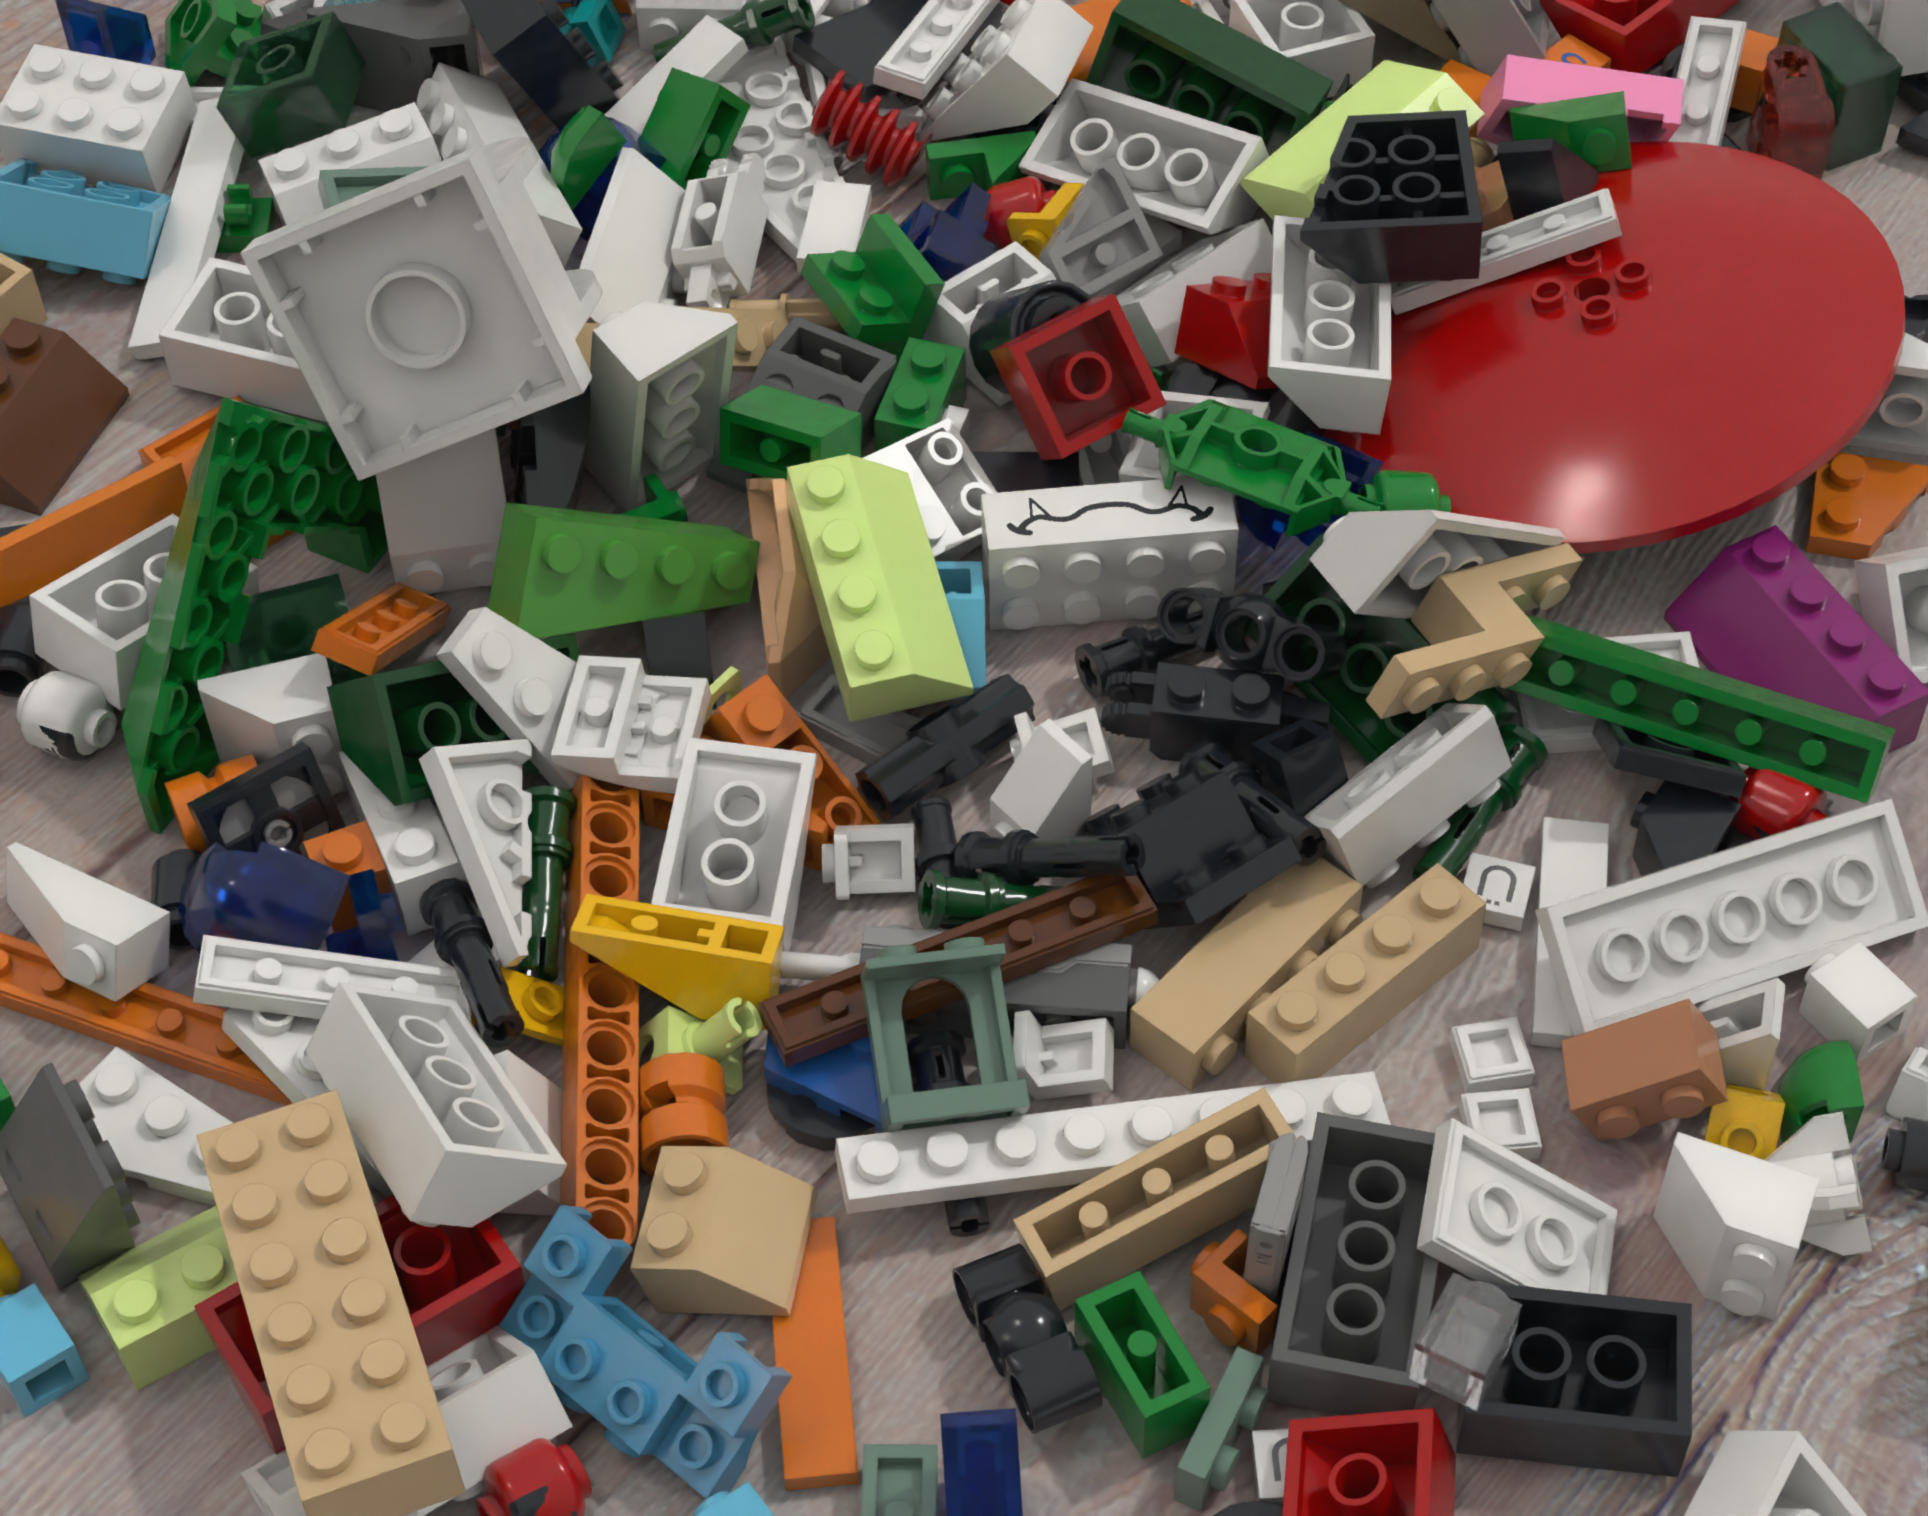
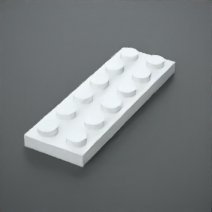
(1733, 917)

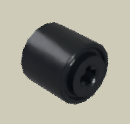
(1014, 314)

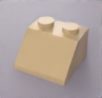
(722, 1234)

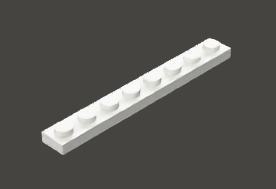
(1063, 1144)

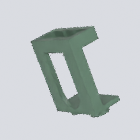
(977, 975)

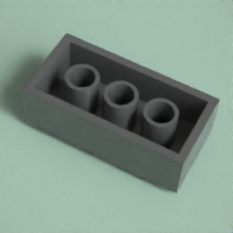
(1355, 1272)

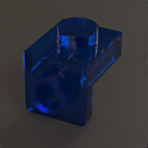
(377, 920)

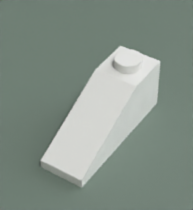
(87, 926)

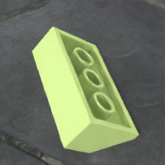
(1292, 174)
(875, 586)
(151, 1294)

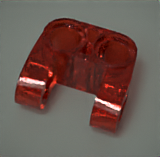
(1799, 115)

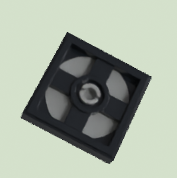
(271, 803)

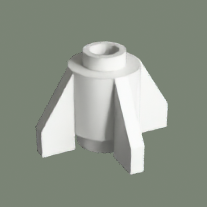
(1838, 1186)

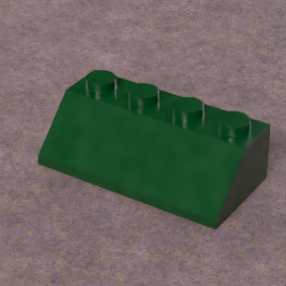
(1206, 70)
(1370, 647)
(405, 712)

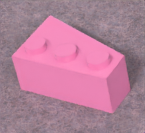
(1650, 100)

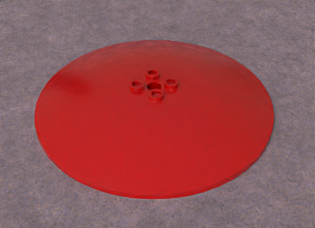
(1703, 377)

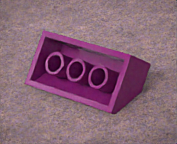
(1783, 627)

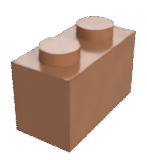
(1644, 1071)

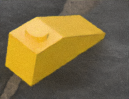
(682, 953)

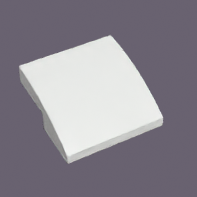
(629, 723)

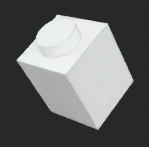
(1856, 1000)

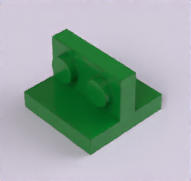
(208, 35)
(880, 289)

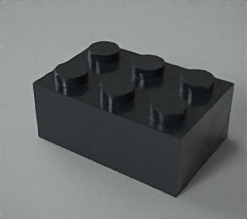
(1589, 1385)

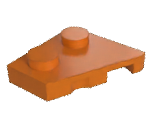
(1859, 502)

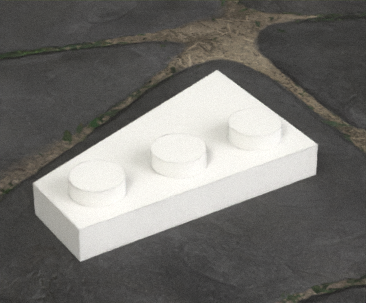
(514, 681)
(151, 1125)

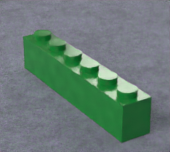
(1707, 711)

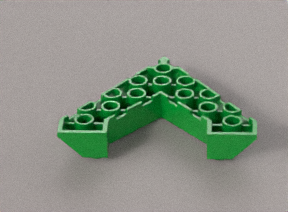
(250, 481)

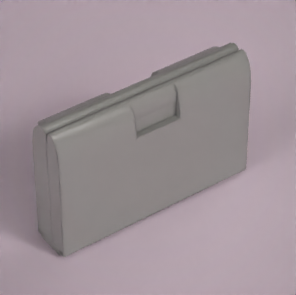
(1276, 1216)

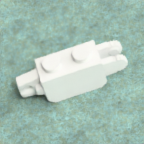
(720, 232)

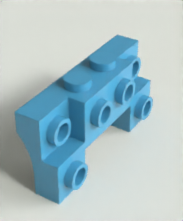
(628, 1373)

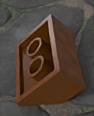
(50, 411)

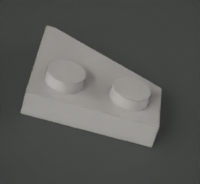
(1101, 234)

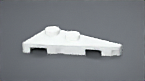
(488, 824)

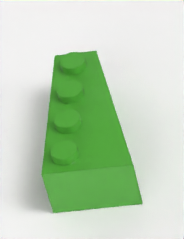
(599, 570)

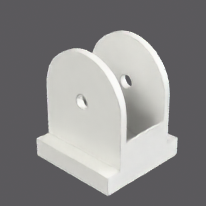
(428, 307)

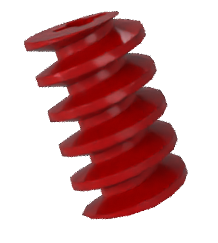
(867, 131)

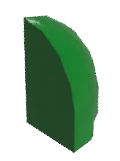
(583, 153)
(1820, 1084)

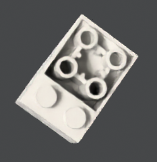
(1010, 71)

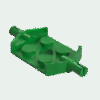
(1289, 474)

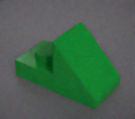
(981, 161)

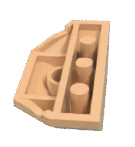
(787, 606)

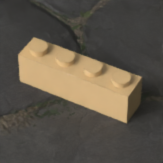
(1365, 979)
(1201, 1006)
(1152, 1200)

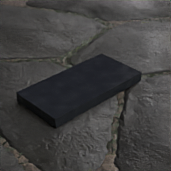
(863, 37)

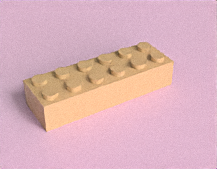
(329, 1314)

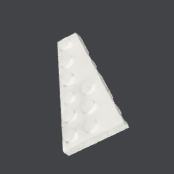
(780, 133)

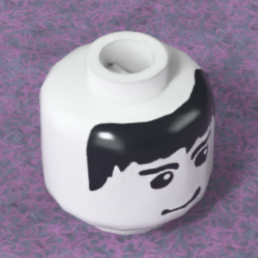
(66, 716)

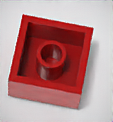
(1077, 377)

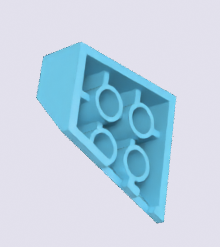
(79, 225)

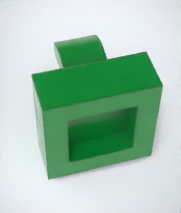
(244, 218)

